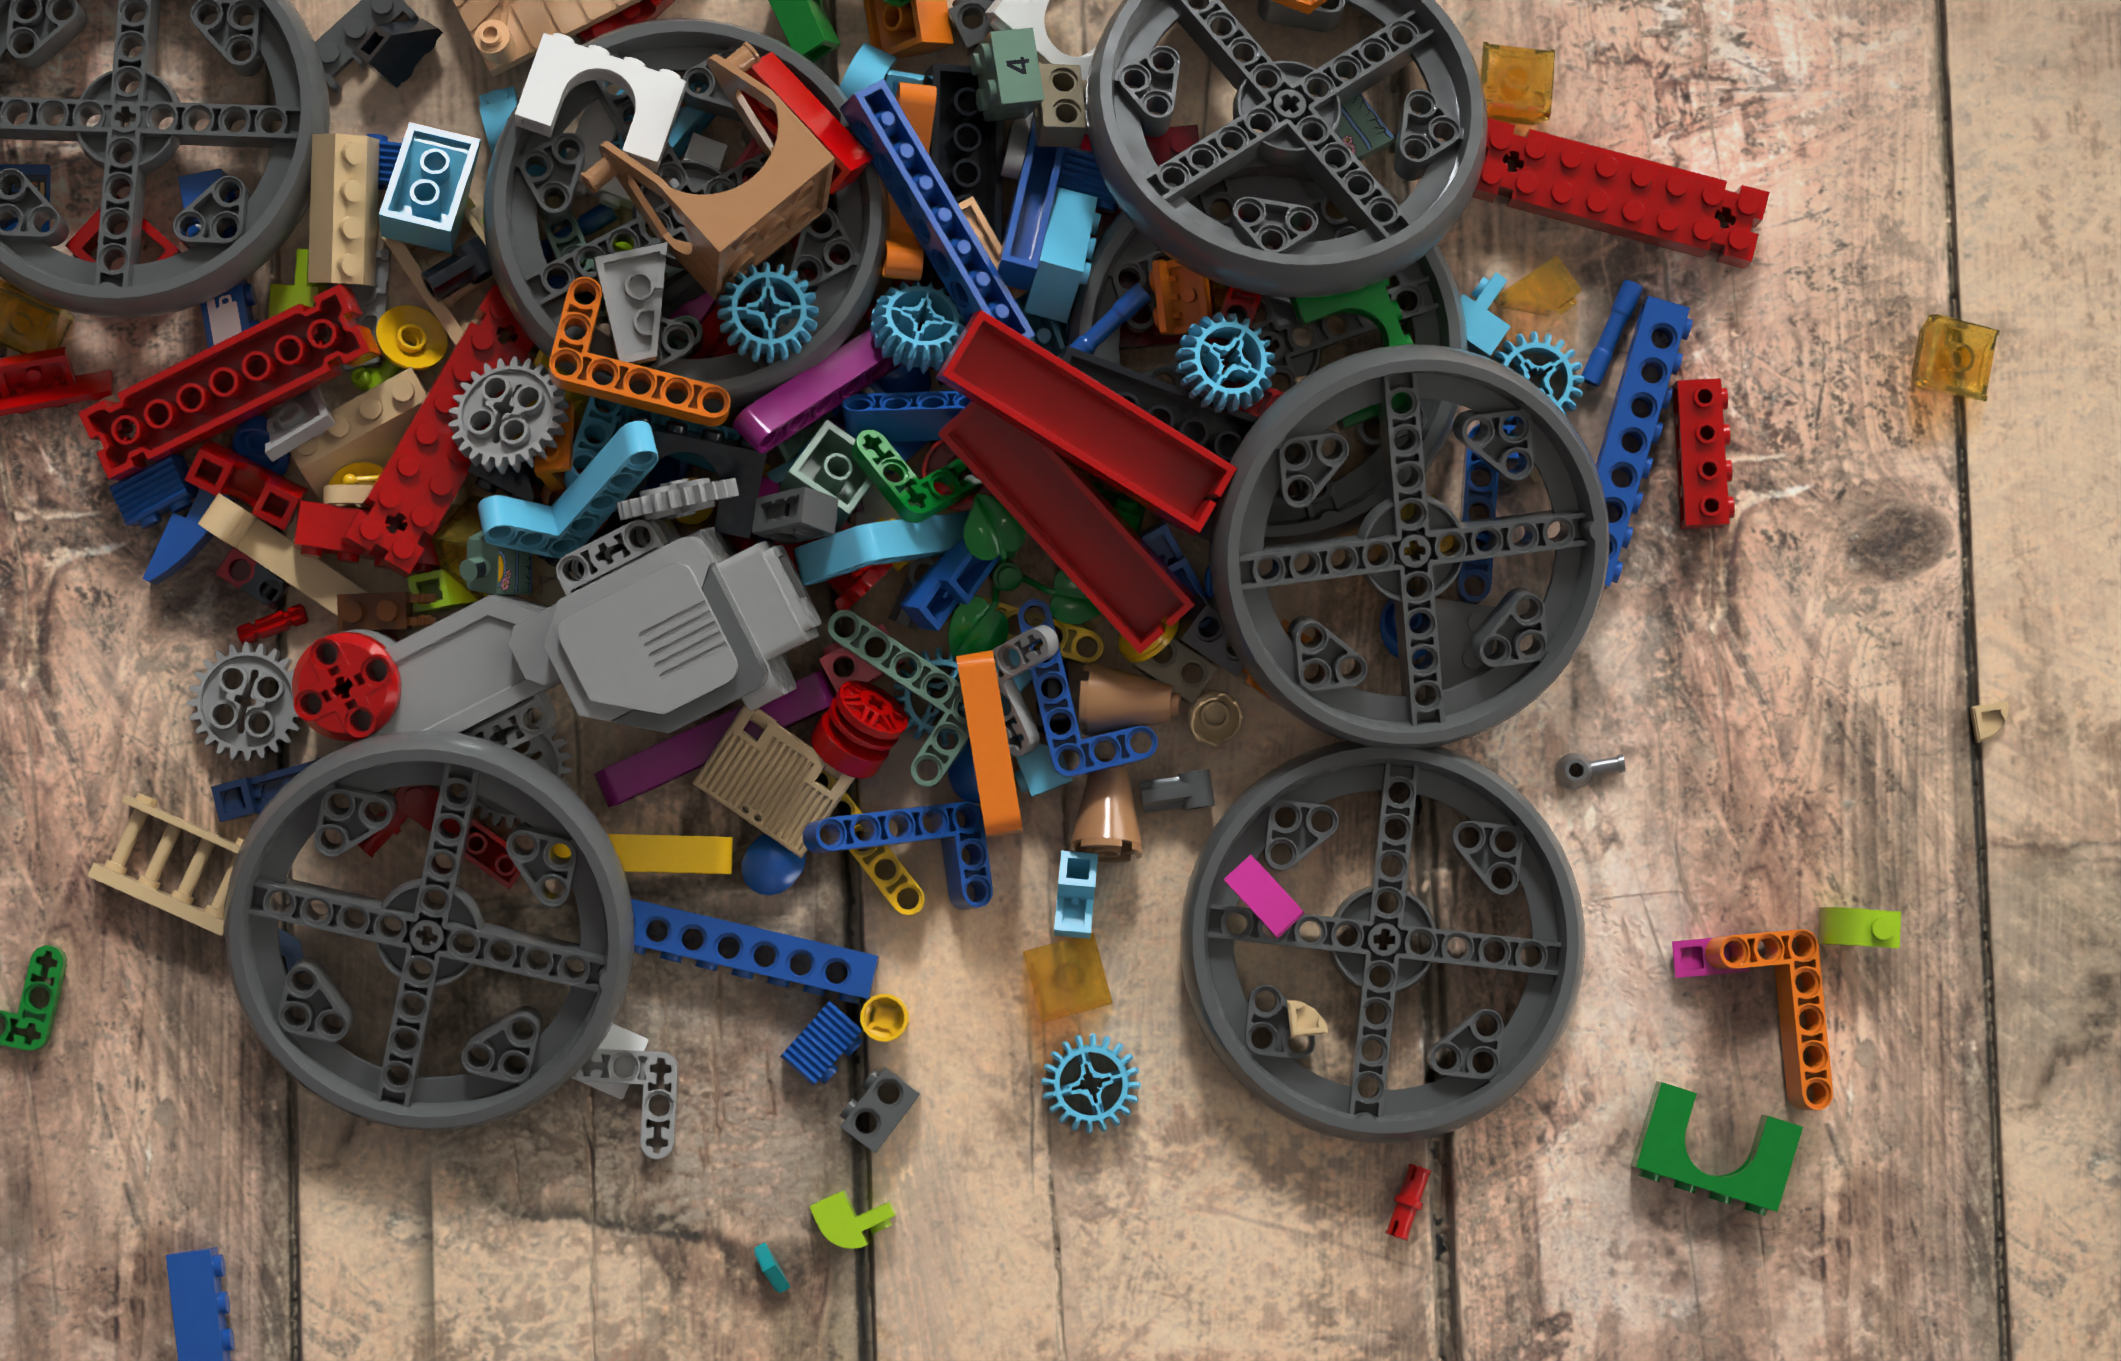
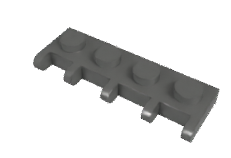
(344, 37)

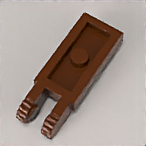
(381, 611)

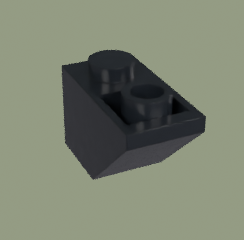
(397, 48)
(517, 485)

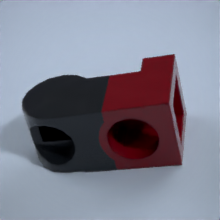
(252, 578)

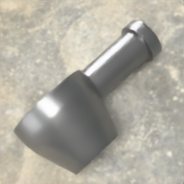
(1588, 769)

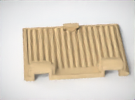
(771, 779)

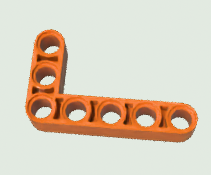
(903, 252)
(623, 372)
(989, 744)
(1790, 1004)

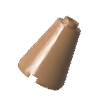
(1123, 700)
(1107, 818)

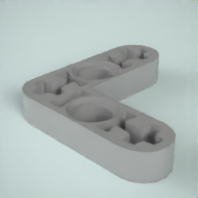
(1009, 689)
(643, 1075)

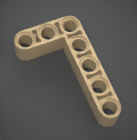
(276, 553)

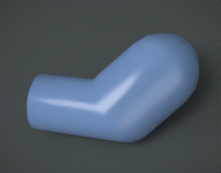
(290, 948)

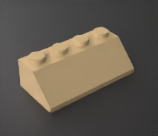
(343, 209)
(363, 429)

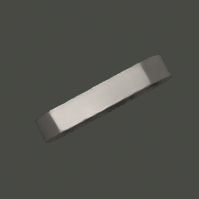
(1016, 147)

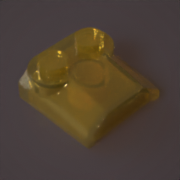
(1517, 83)
(1954, 357)

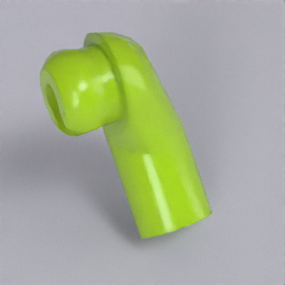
(372, 376)

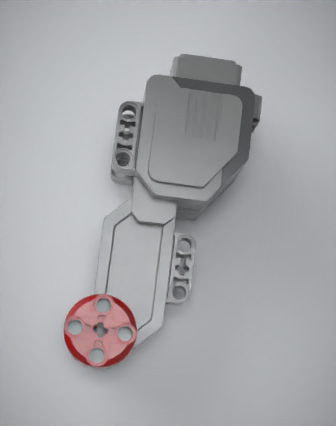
(638, 644)

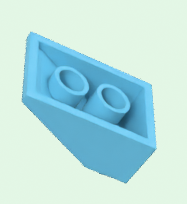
(429, 188)

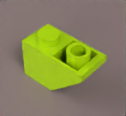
(448, 592)

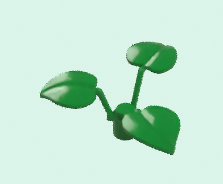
(987, 534)

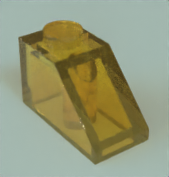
(1542, 291)

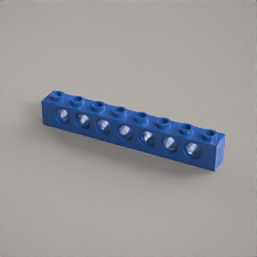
(930, 207)
(1653, 317)
(859, 965)

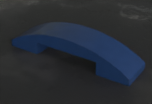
(250, 795)

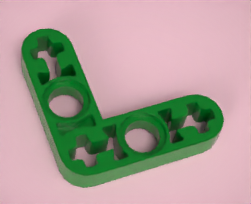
(918, 490)
(27, 1012)

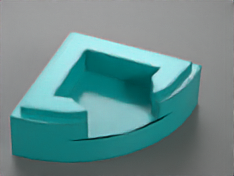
(771, 1268)

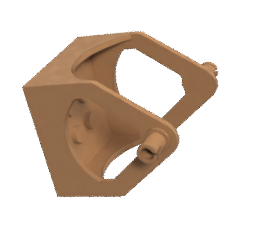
(747, 221)

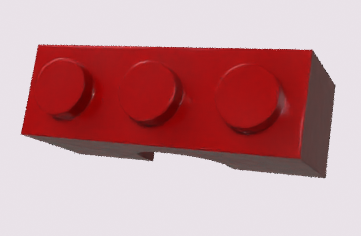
(227, 472)

